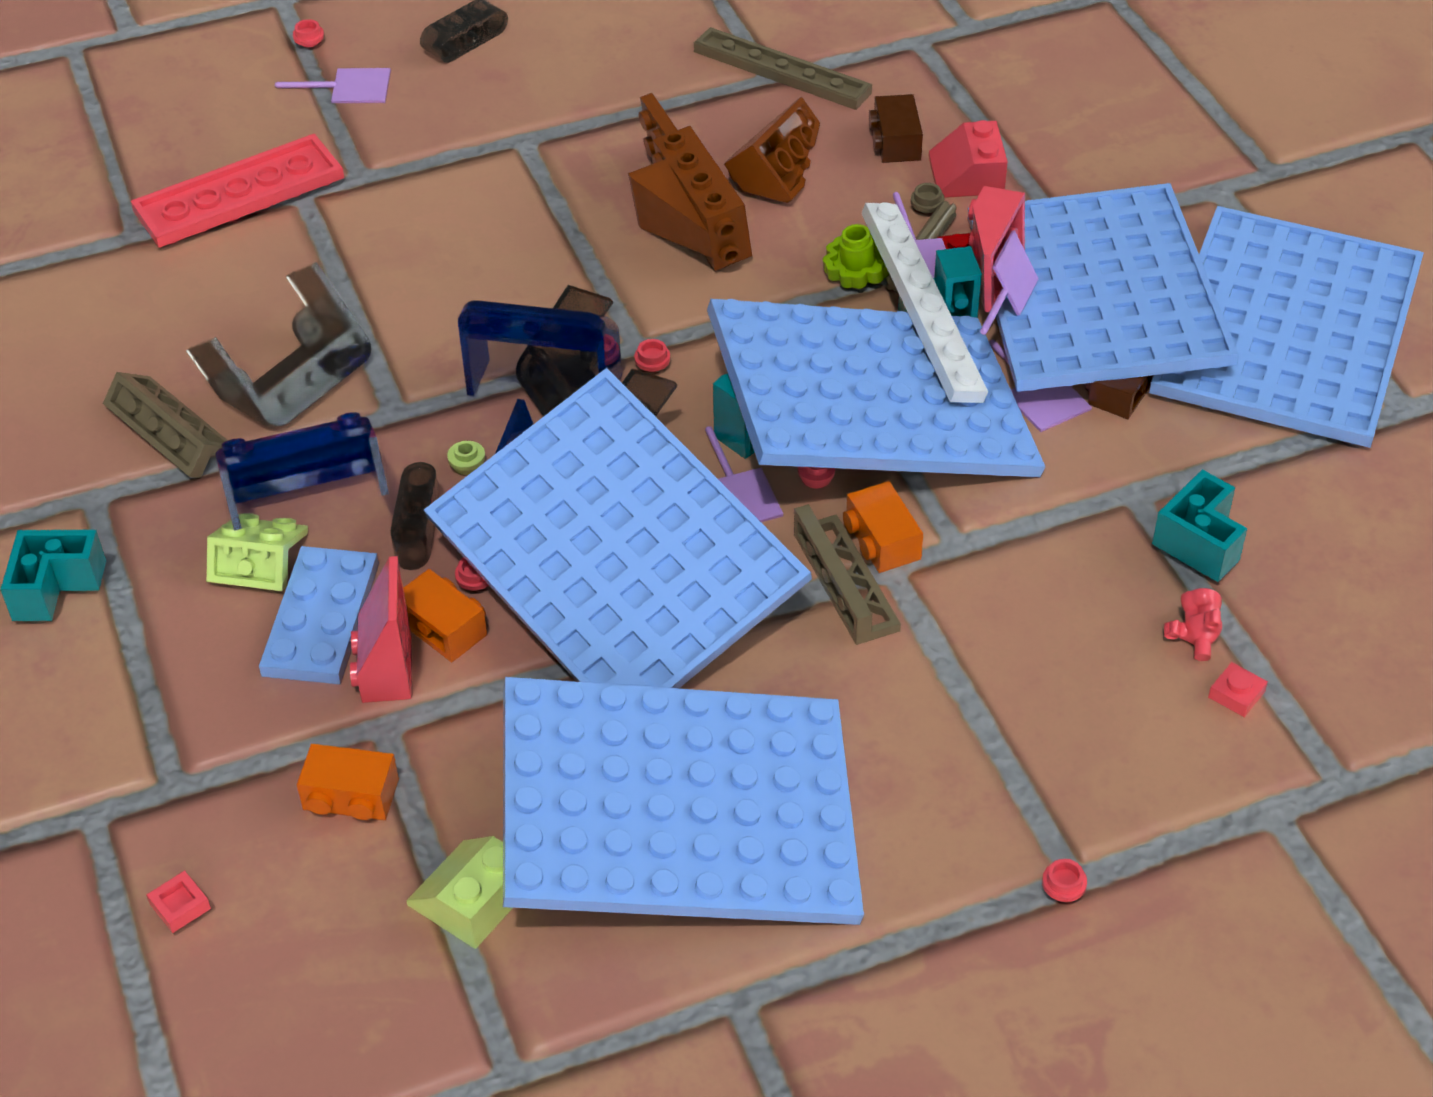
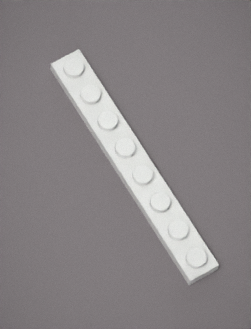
(924, 304)

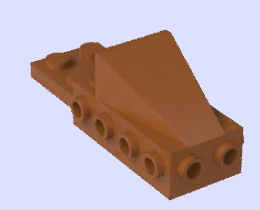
(686, 192)

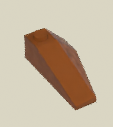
(777, 155)

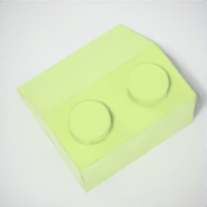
(465, 891)

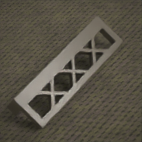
(163, 422)
(839, 582)

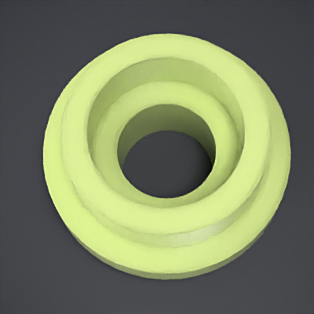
(466, 456)

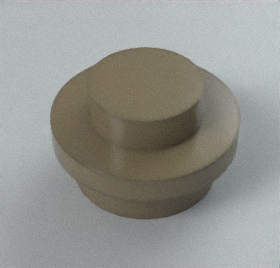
(927, 197)

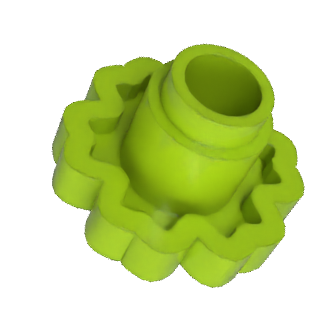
(854, 259)

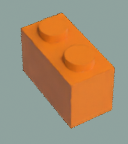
(883, 527)
(444, 615)
(348, 782)

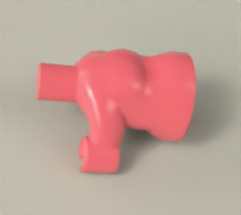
(1201, 622)

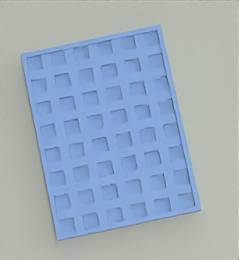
(1112, 293)
(1310, 324)
(863, 393)
(617, 543)
(676, 803)

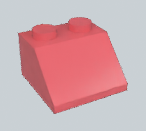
(969, 160)

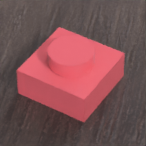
(1238, 689)
(178, 901)

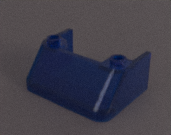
(536, 327)
(299, 460)

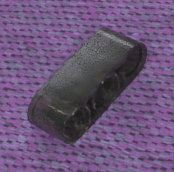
(463, 30)
(410, 528)

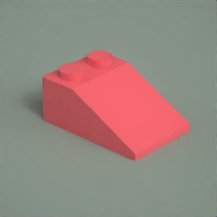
(994, 217)
(383, 641)

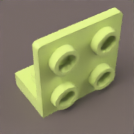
(253, 554)

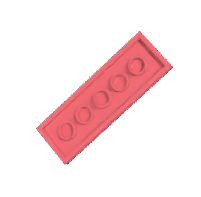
(236, 190)

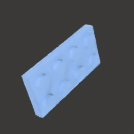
(318, 614)

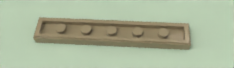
(783, 68)

